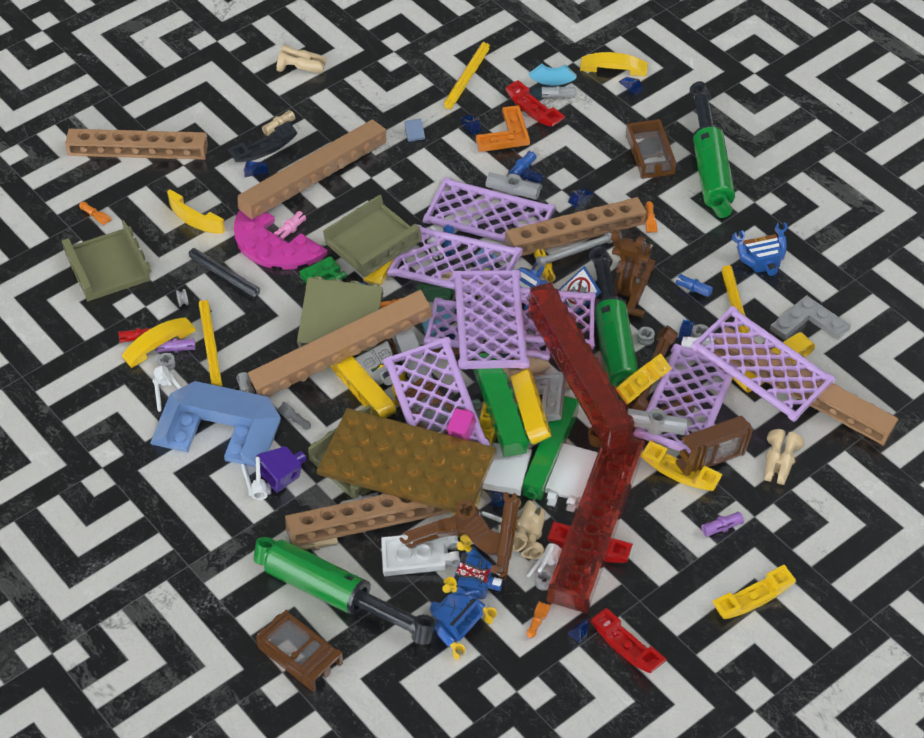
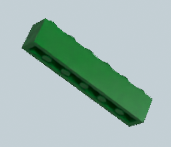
(502, 409)

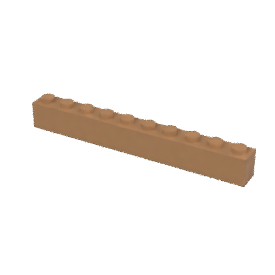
(311, 169)
(340, 344)
(833, 401)

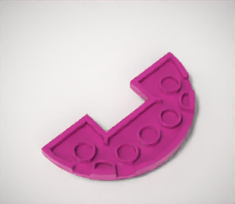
(270, 250)

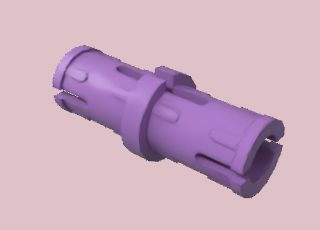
(177, 345)
(722, 524)

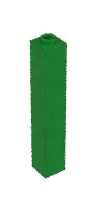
(549, 450)

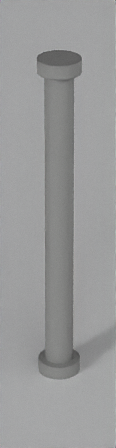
(576, 249)

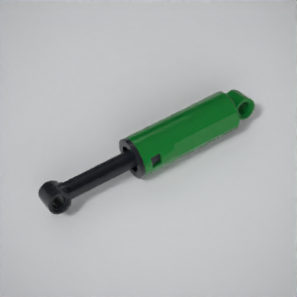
(711, 156)
(612, 323)
(335, 586)

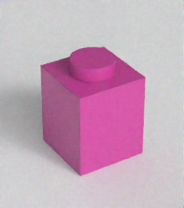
(462, 424)

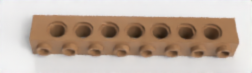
(136, 144)
(577, 226)
(355, 518)

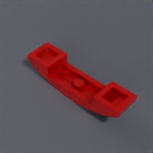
(531, 106)
(618, 551)
(625, 643)

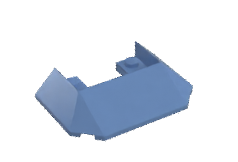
(249, 413)

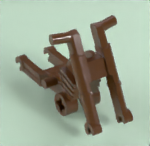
(632, 258)
(476, 529)

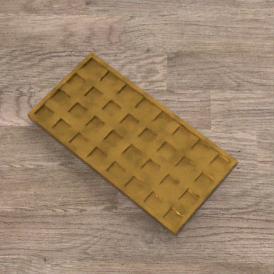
(406, 461)

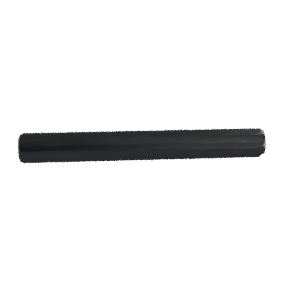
(224, 272)

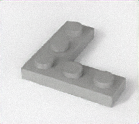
(809, 310)
(553, 390)

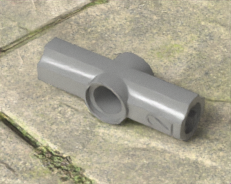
(513, 185)
(658, 421)

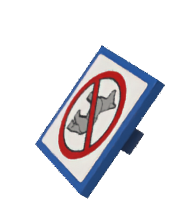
(582, 283)

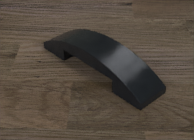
(265, 146)

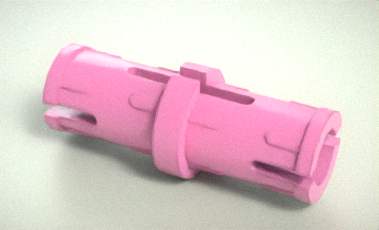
(290, 226)

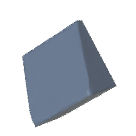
(414, 130)

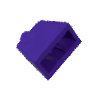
(280, 467)

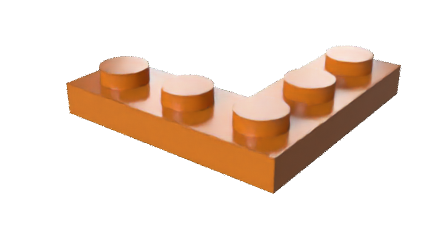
(514, 137)

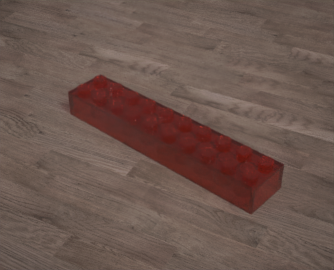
(580, 368)
(594, 527)

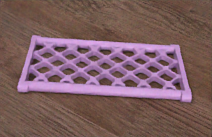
(488, 194)
(456, 240)
(578, 297)
(449, 306)
(463, 326)
(459, 382)
(754, 383)
(664, 384)

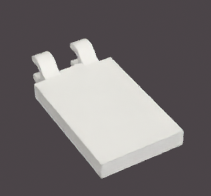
(507, 472)
(570, 475)
(426, 557)

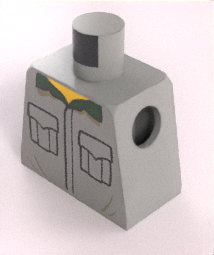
(373, 363)

